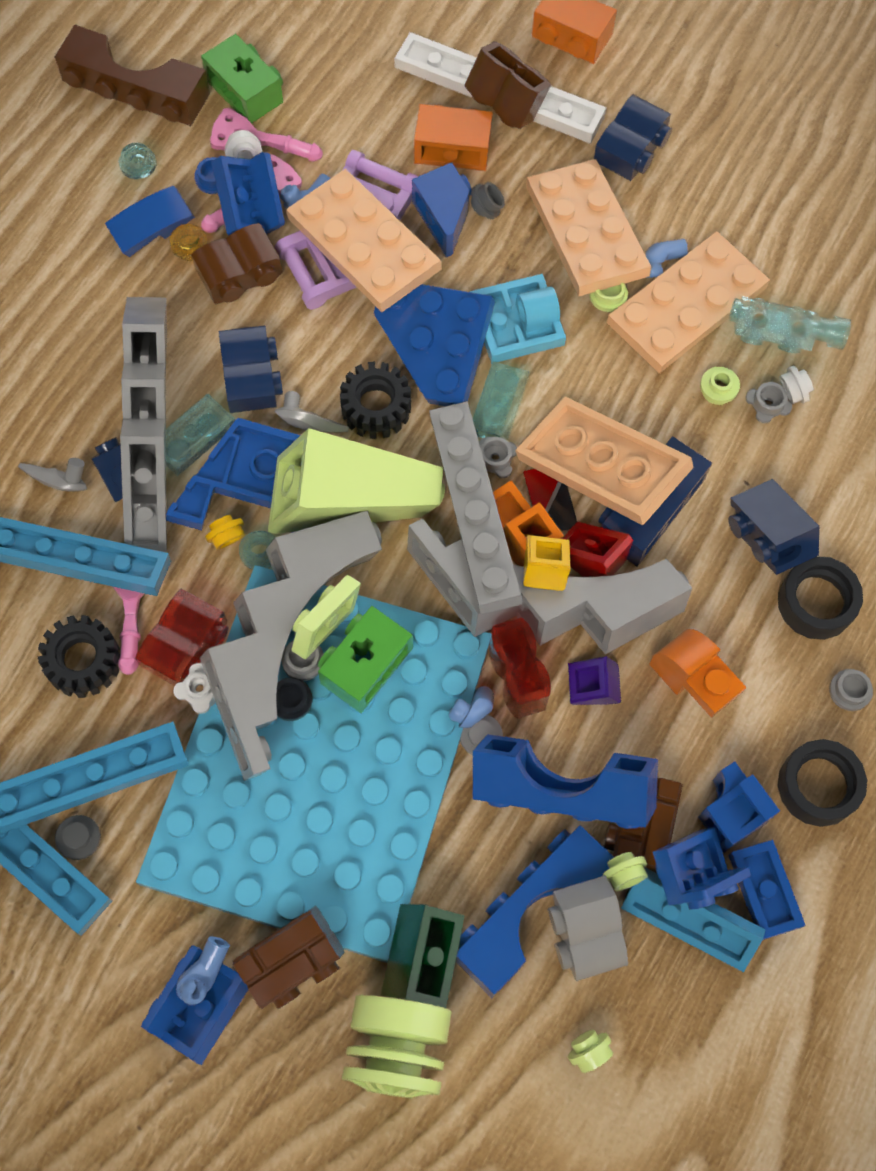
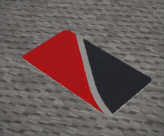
(553, 497)

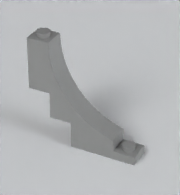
(144, 422)
(607, 607)
(247, 669)

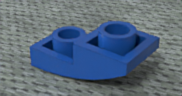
(148, 219)

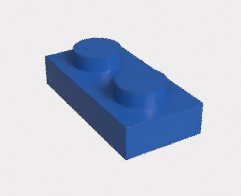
(767, 890)

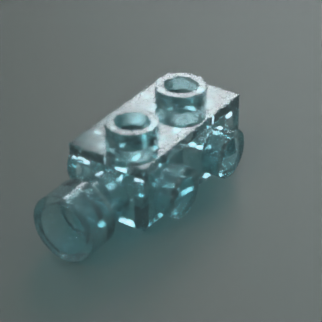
(778, 327)

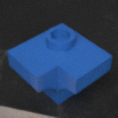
(739, 807)

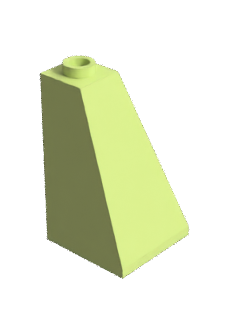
(336, 477)

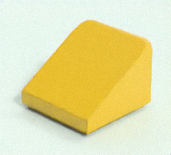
(546, 563)

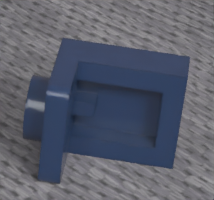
(109, 466)

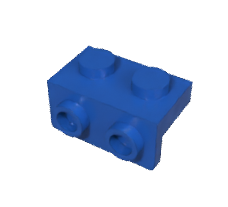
(248, 192)
(696, 870)
(195, 1027)

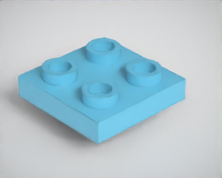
(523, 319)

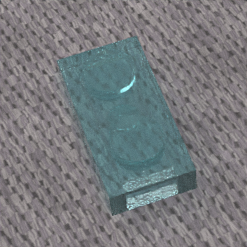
(500, 401)
(195, 433)

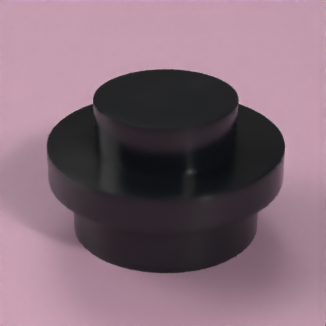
(293, 699)

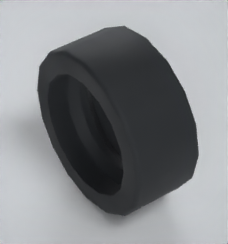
(832, 571)
(846, 762)

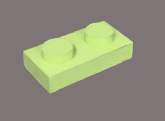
(331, 610)

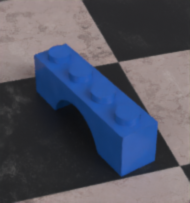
(512, 775)
(494, 950)

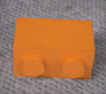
(574, 26)
(452, 136)

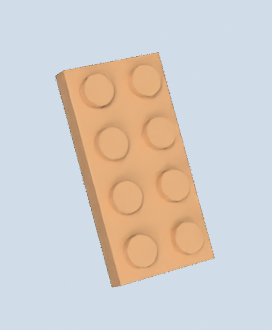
(588, 227)
(364, 240)
(686, 301)
(605, 460)

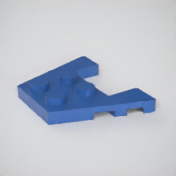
(237, 468)

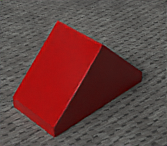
(597, 550)

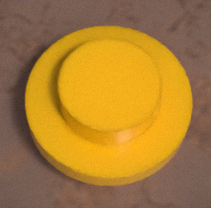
(225, 532)

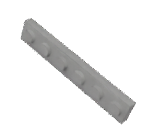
(475, 509)

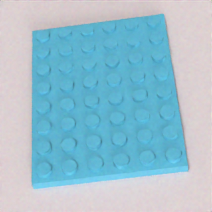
(344, 796)

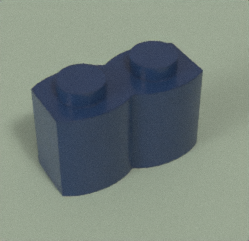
(632, 138)
(248, 369)

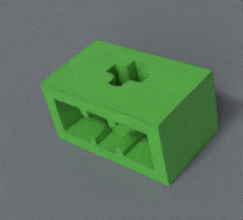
(243, 78)
(361, 681)

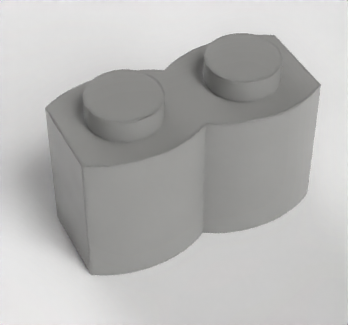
(589, 928)

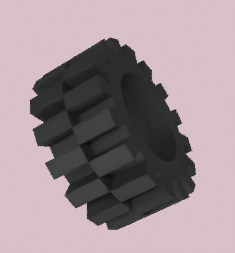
(375, 380)
(65, 637)

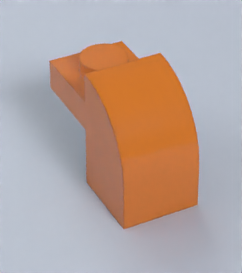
(522, 520)
(694, 665)

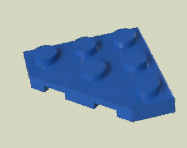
(439, 339)

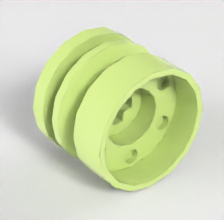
(397, 1045)

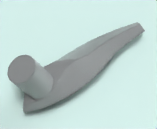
(303, 419)
(58, 479)

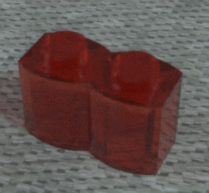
(181, 637)
(524, 676)

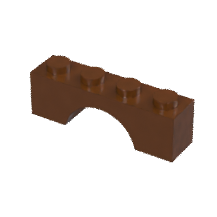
(170, 90)

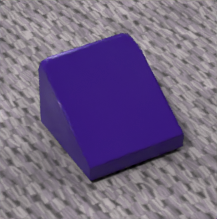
(594, 682)

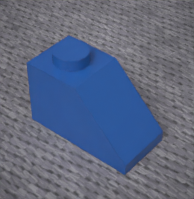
(443, 204)

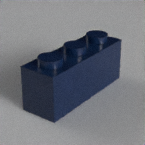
(646, 536)

